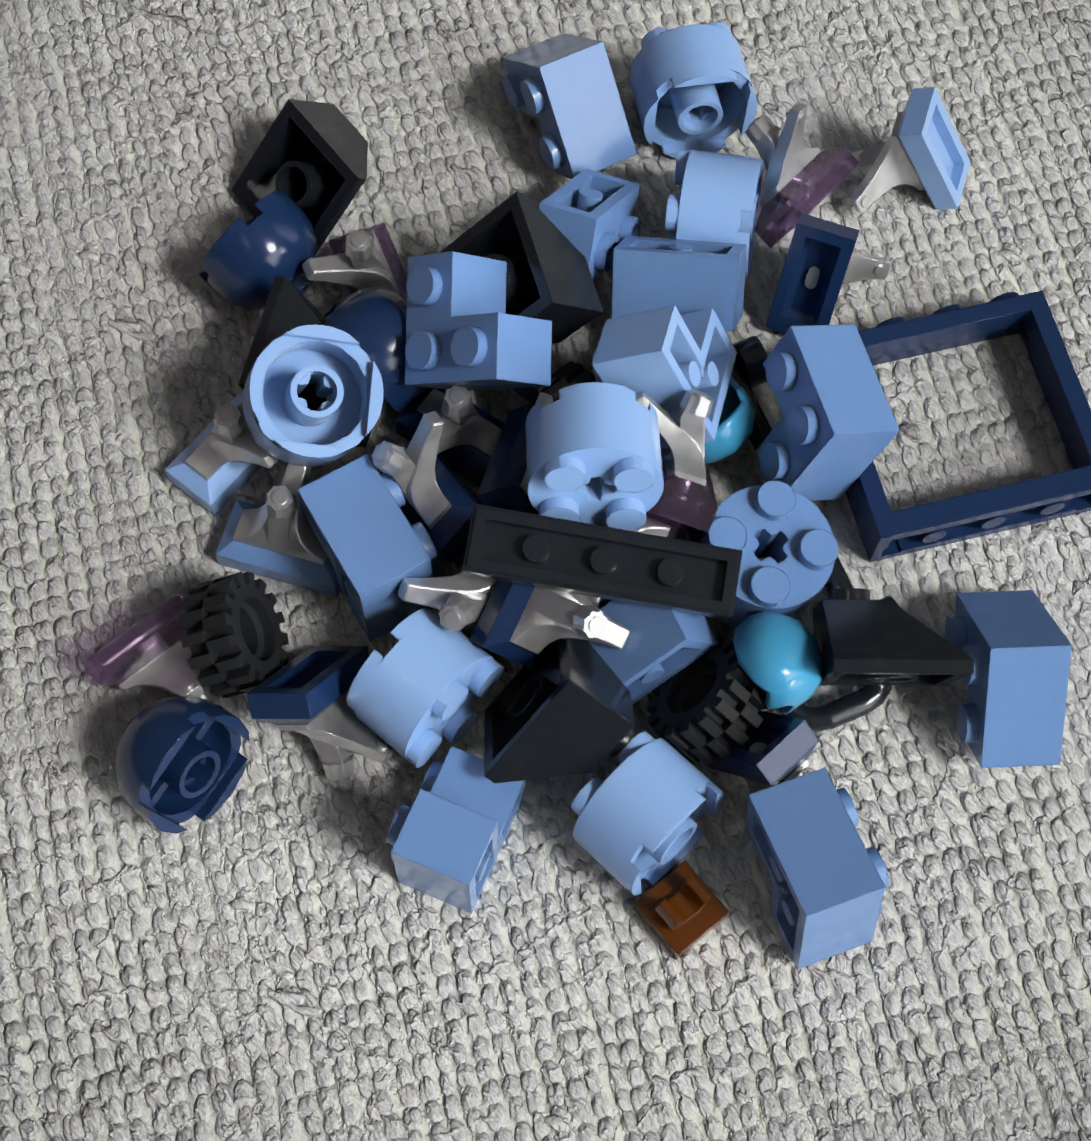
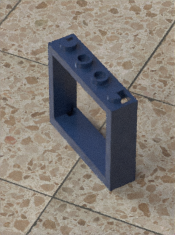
(999, 508)

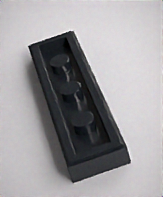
(602, 562)

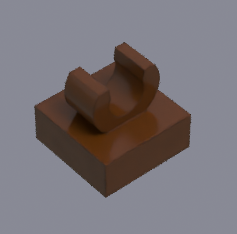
(680, 910)

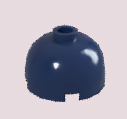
(256, 251)
(379, 324)
(180, 760)

